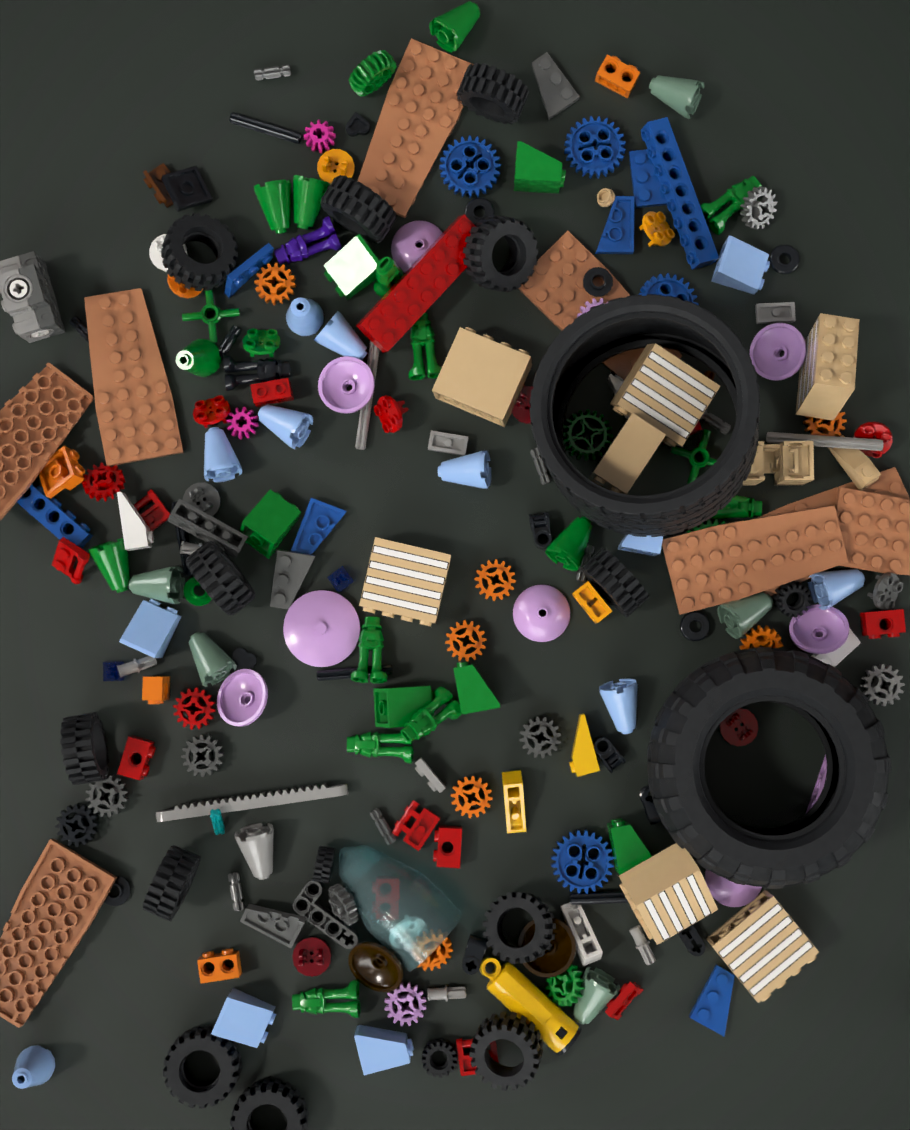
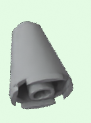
(257, 848)

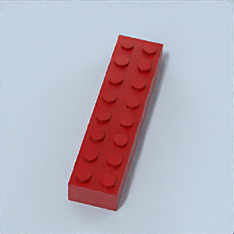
(418, 287)

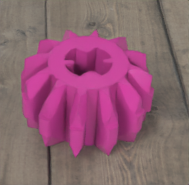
(312, 136)
(237, 429)

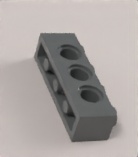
(207, 528)

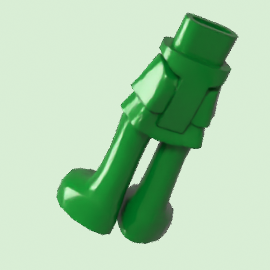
(735, 197)
(387, 274)
(423, 336)
(370, 640)
(423, 723)
(370, 745)
(315, 1000)

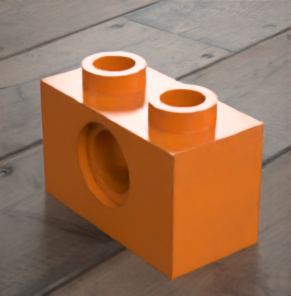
(156, 689)

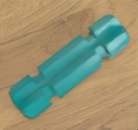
(217, 821)

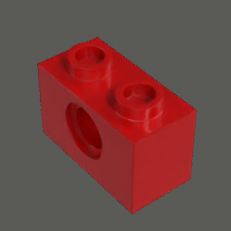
(272, 392)
(894, 623)
(128, 766)
(451, 858)

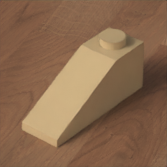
(857, 466)

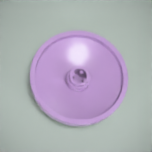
(321, 628)

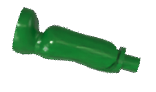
(740, 508)

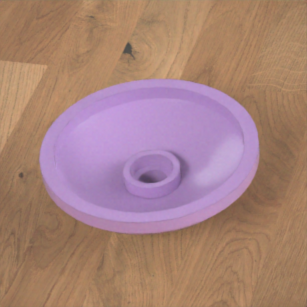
(405, 240)
(767, 347)
(338, 376)
(527, 615)
(815, 622)
(234, 697)
(728, 892)

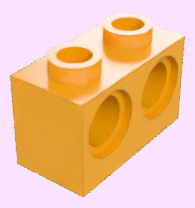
(591, 602)

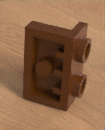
(154, 180)

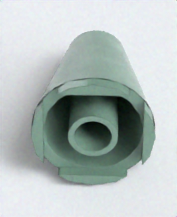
(677, 93)
(159, 584)
(744, 613)
(210, 660)
(597, 994)

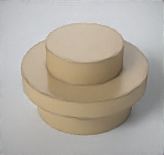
(605, 197)

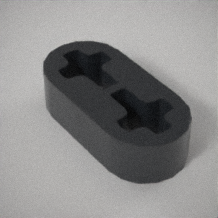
(687, 941)

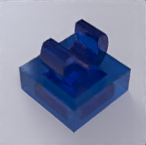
(340, 579)
(111, 672)

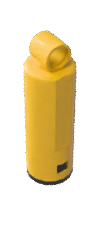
(526, 999)

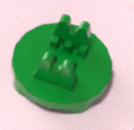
(261, 342)

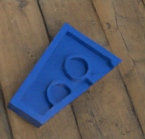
(644, 181)
(619, 228)
(246, 270)
(316, 525)
(714, 1001)

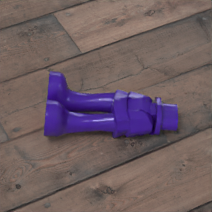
(297, 249)

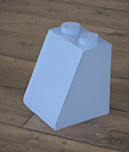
(741, 266)
(641, 545)
(151, 628)
(244, 1019)
(382, 1048)

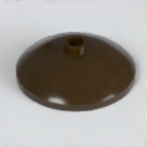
(555, 960)
(375, 966)

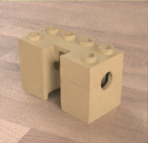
(789, 462)

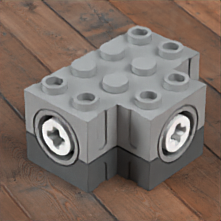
(30, 297)

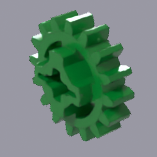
(566, 985)

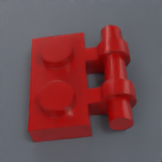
(421, 828)

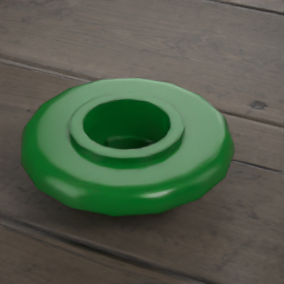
(191, 597)

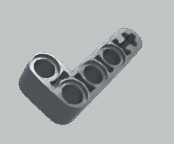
(328, 916)

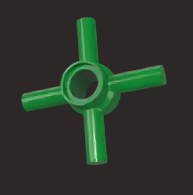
(211, 322)
(691, 455)

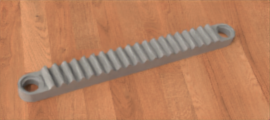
(243, 803)

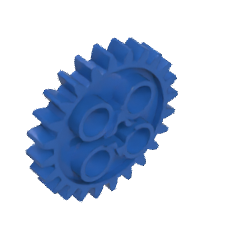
(597, 163)
(482, 178)
(671, 286)
(599, 863)

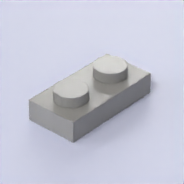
(775, 312)
(448, 443)
(434, 781)

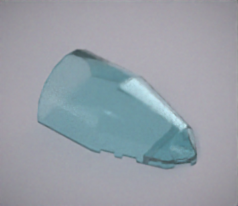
(397, 903)

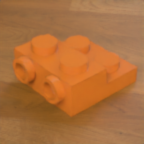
(61, 472)

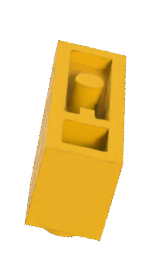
(583, 752)
(514, 801)

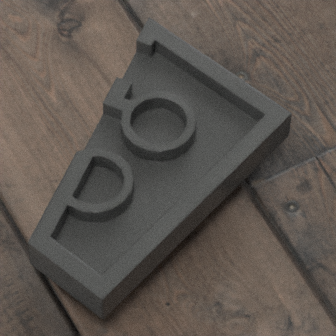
(554, 87)
(288, 576)
(274, 923)

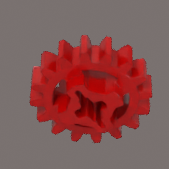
(103, 482)
(195, 700)

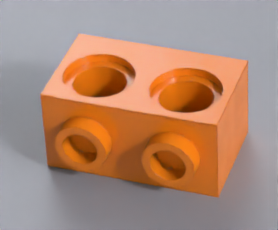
(614, 80)
(220, 971)

